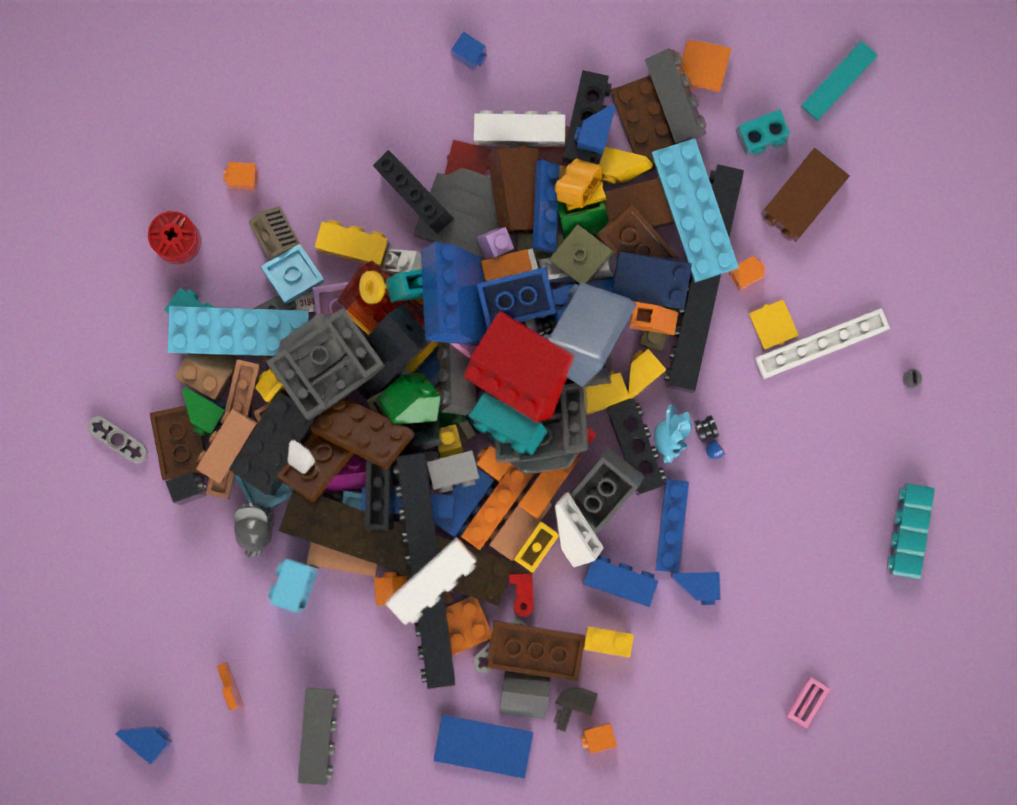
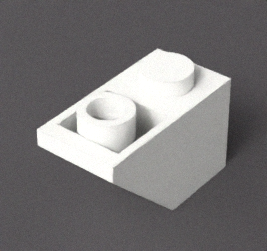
(401, 260)

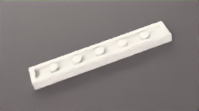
(822, 343)

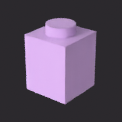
(495, 242)

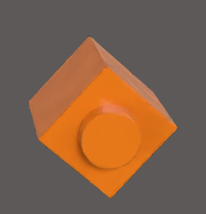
(241, 176)
(748, 273)
(387, 585)
(598, 738)

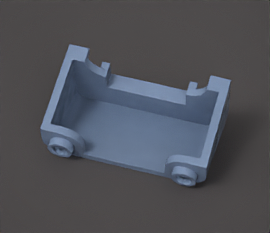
(590, 328)

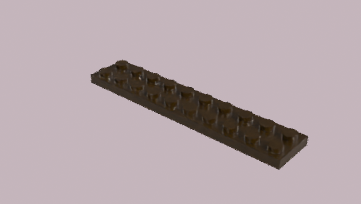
(344, 531)

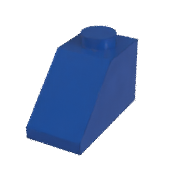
(595, 131)
(700, 586)
(146, 741)

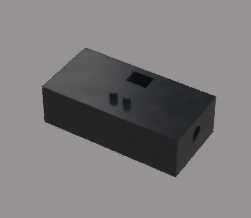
(397, 344)

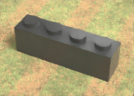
(675, 96)
(456, 392)
(317, 735)

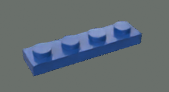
(545, 207)
(672, 526)

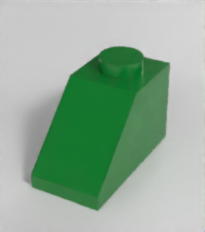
(201, 412)

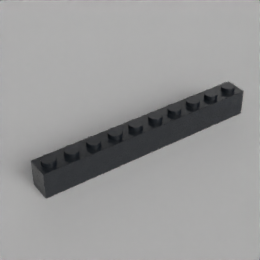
(701, 295)
(423, 547)

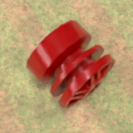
(179, 249)

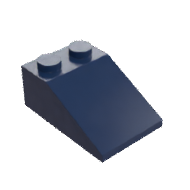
(652, 279)

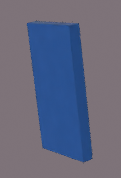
(483, 746)

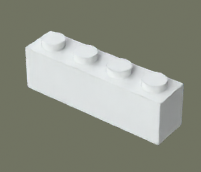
(519, 129)
(430, 581)

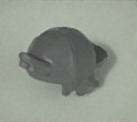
(253, 528)

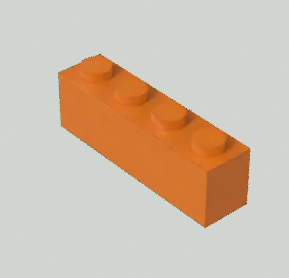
(496, 507)

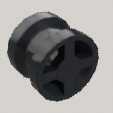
(545, 325)
(706, 428)

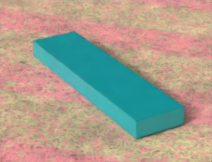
(839, 81)

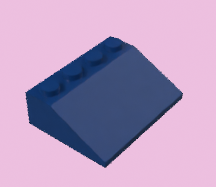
(451, 295)

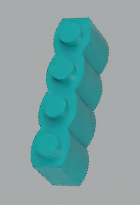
(911, 532)

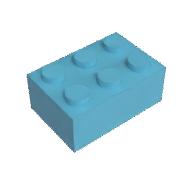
(293, 585)

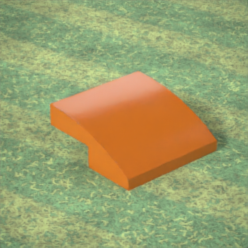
(705, 64)
(506, 265)

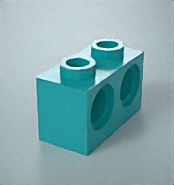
(760, 127)

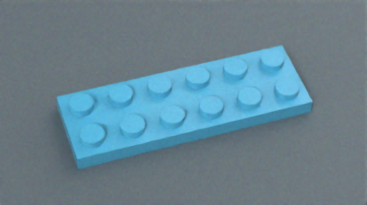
(694, 210)
(230, 330)

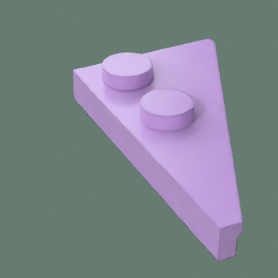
(326, 298)

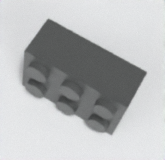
(605, 489)

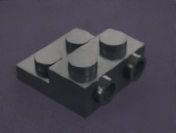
(425, 436)

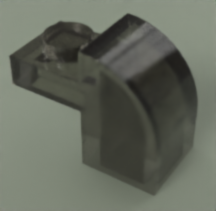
(575, 699)

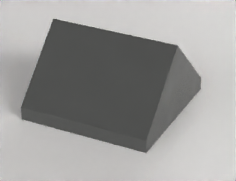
(525, 695)

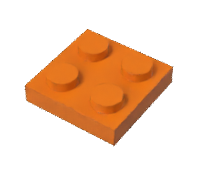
(467, 625)

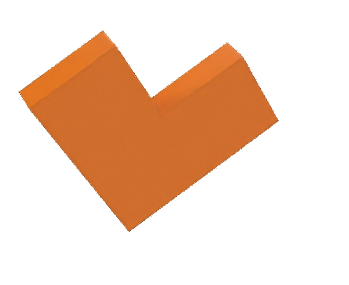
(230, 690)

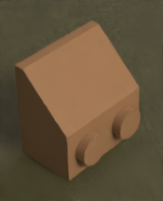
(207, 373)

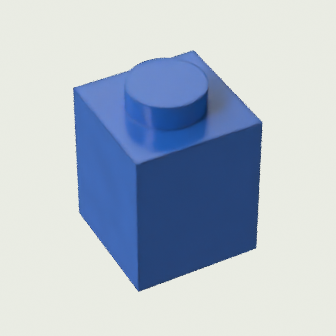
(469, 51)

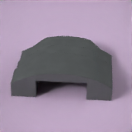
(471, 203)
(324, 362)
(564, 436)

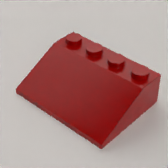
(520, 367)

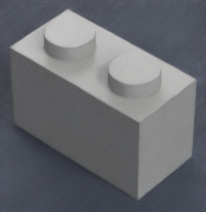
(453, 471)

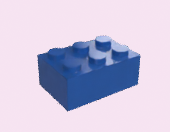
(518, 296)

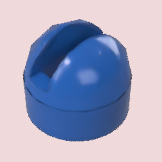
(714, 450)

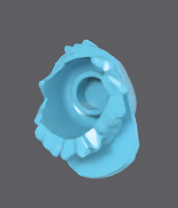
(671, 433)

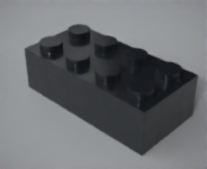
(269, 444)

